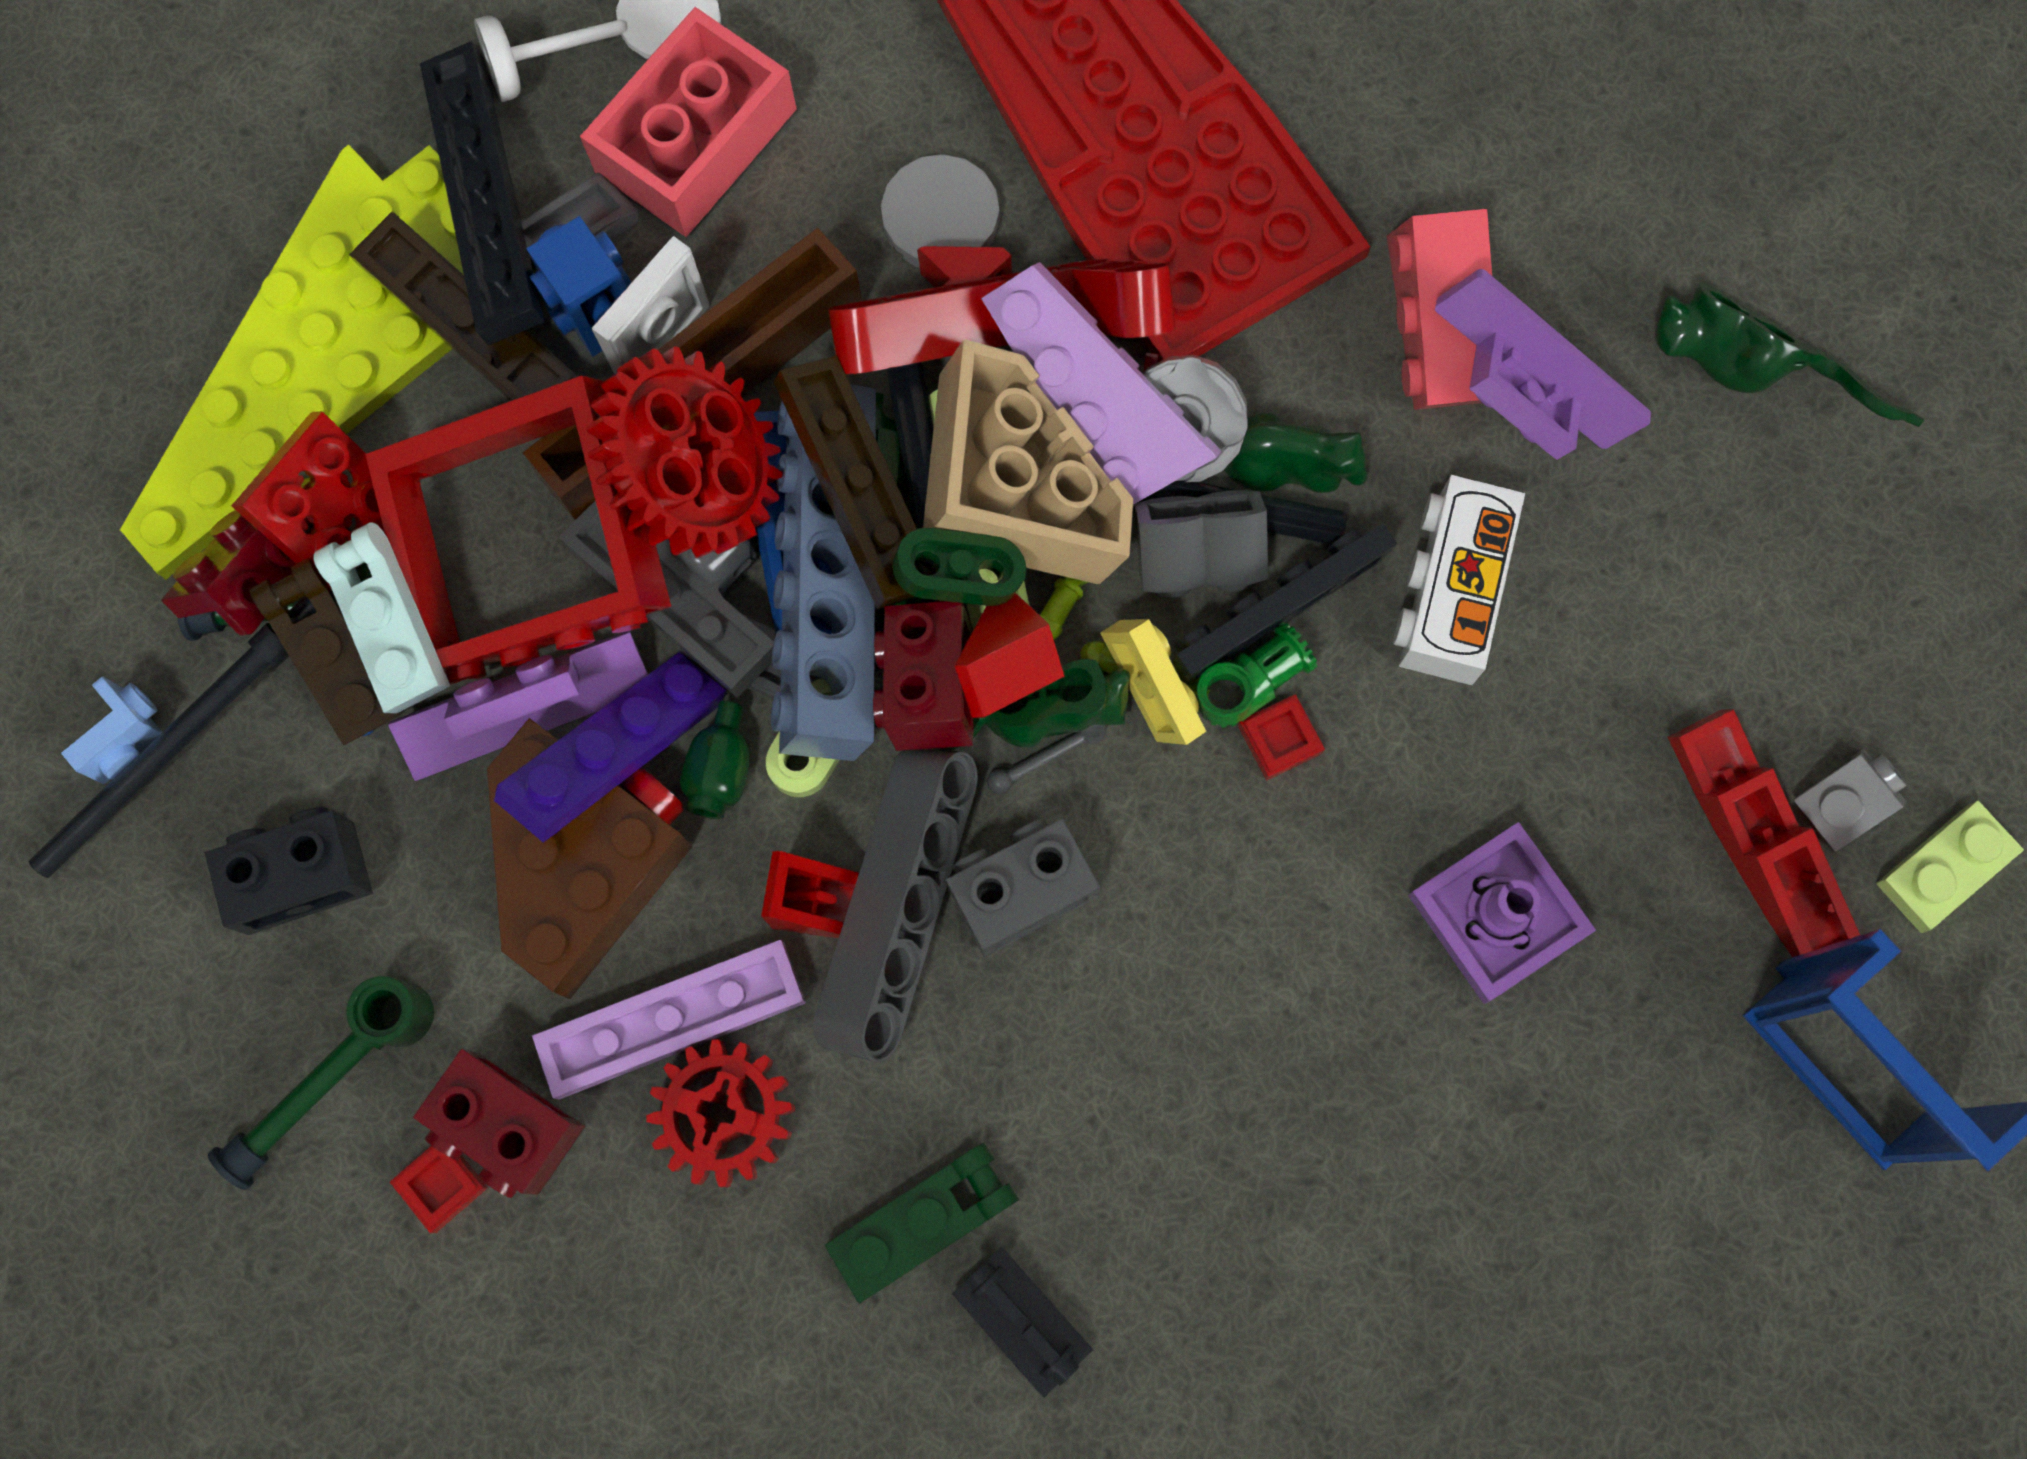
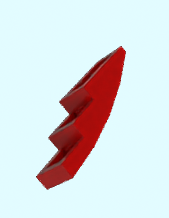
(1760, 834)

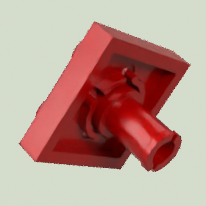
(285, 503)

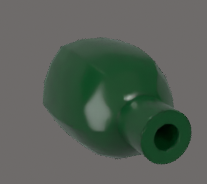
(716, 764)

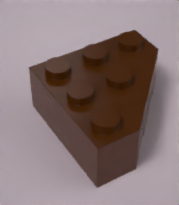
(582, 886)

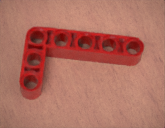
(931, 323)

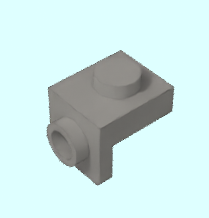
(1853, 798)

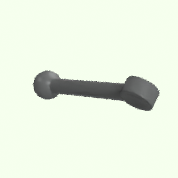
(1001, 781)

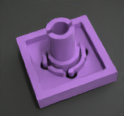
(1521, 898)

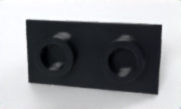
(1023, 1322)

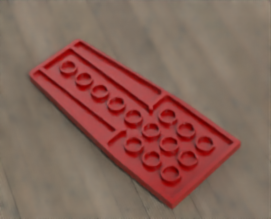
(1160, 156)

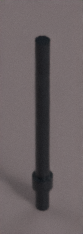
(264, 651)

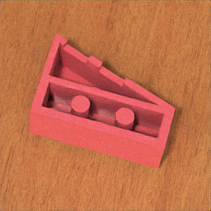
(1427, 260)

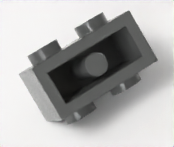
(1028, 894)

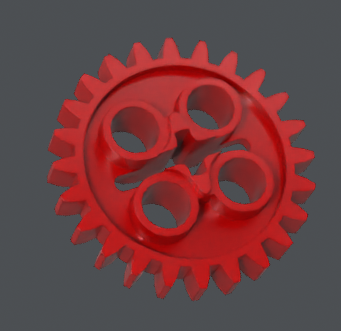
(684, 452)

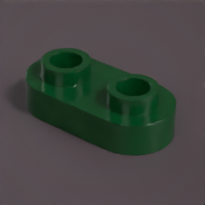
(956, 563)

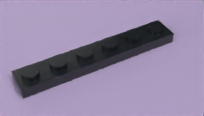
(480, 194)

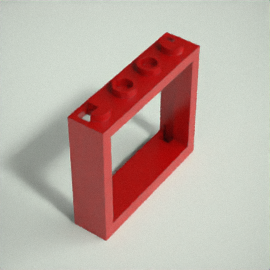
(405, 520)

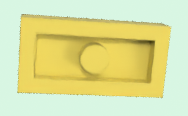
(1161, 696)

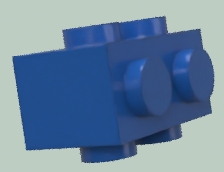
(577, 278)

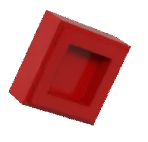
(1281, 737)
(438, 1187)

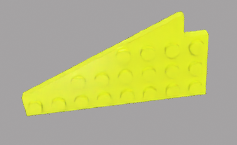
(308, 344)

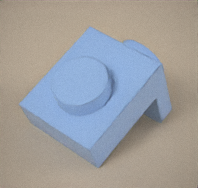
(118, 736)

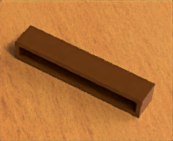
(747, 331)

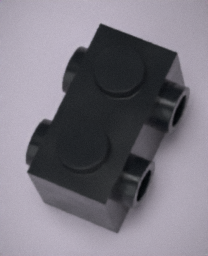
(287, 871)

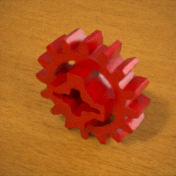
(711, 1144)

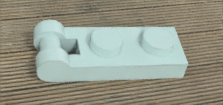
(382, 619)

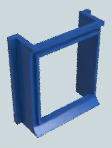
(1829, 981)

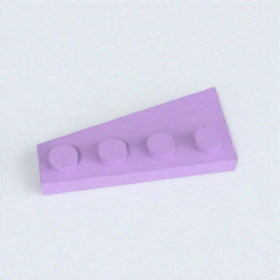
(1126, 419)

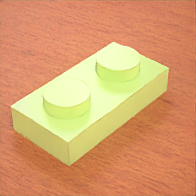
(1949, 866)

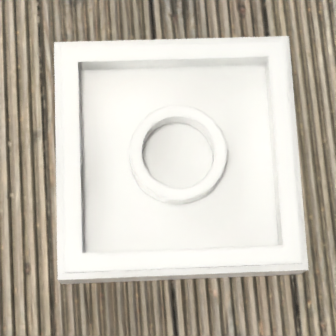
(654, 306)

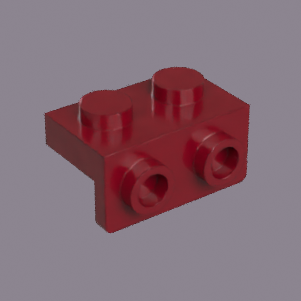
(225, 572)

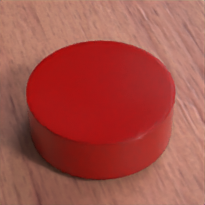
(653, 795)

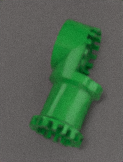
(1256, 675)

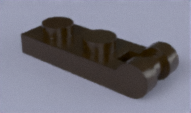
(322, 651)

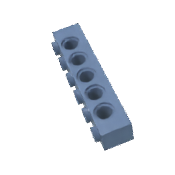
(807, 720)

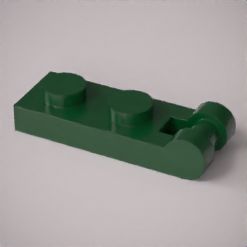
(918, 1224)

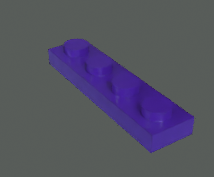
(608, 747)

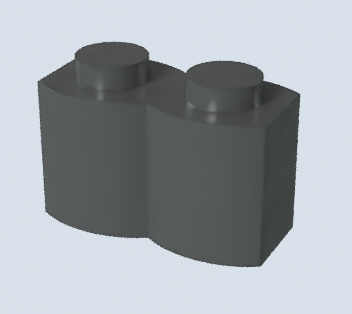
(1202, 542)

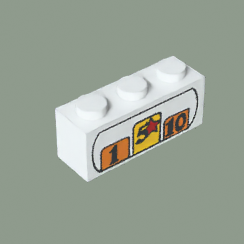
(1459, 579)

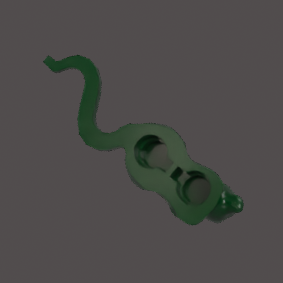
(1751, 351)
(1296, 455)
(1062, 707)

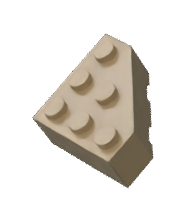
(1021, 469)

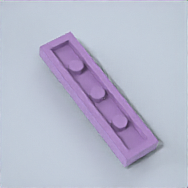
(668, 1019)

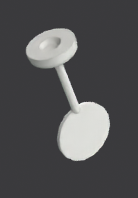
(639, 22)

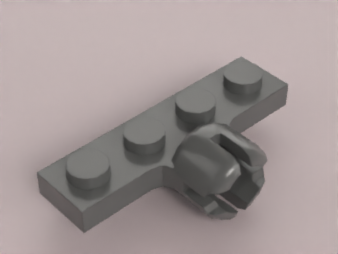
(699, 615)

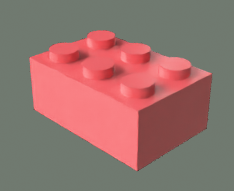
(690, 121)

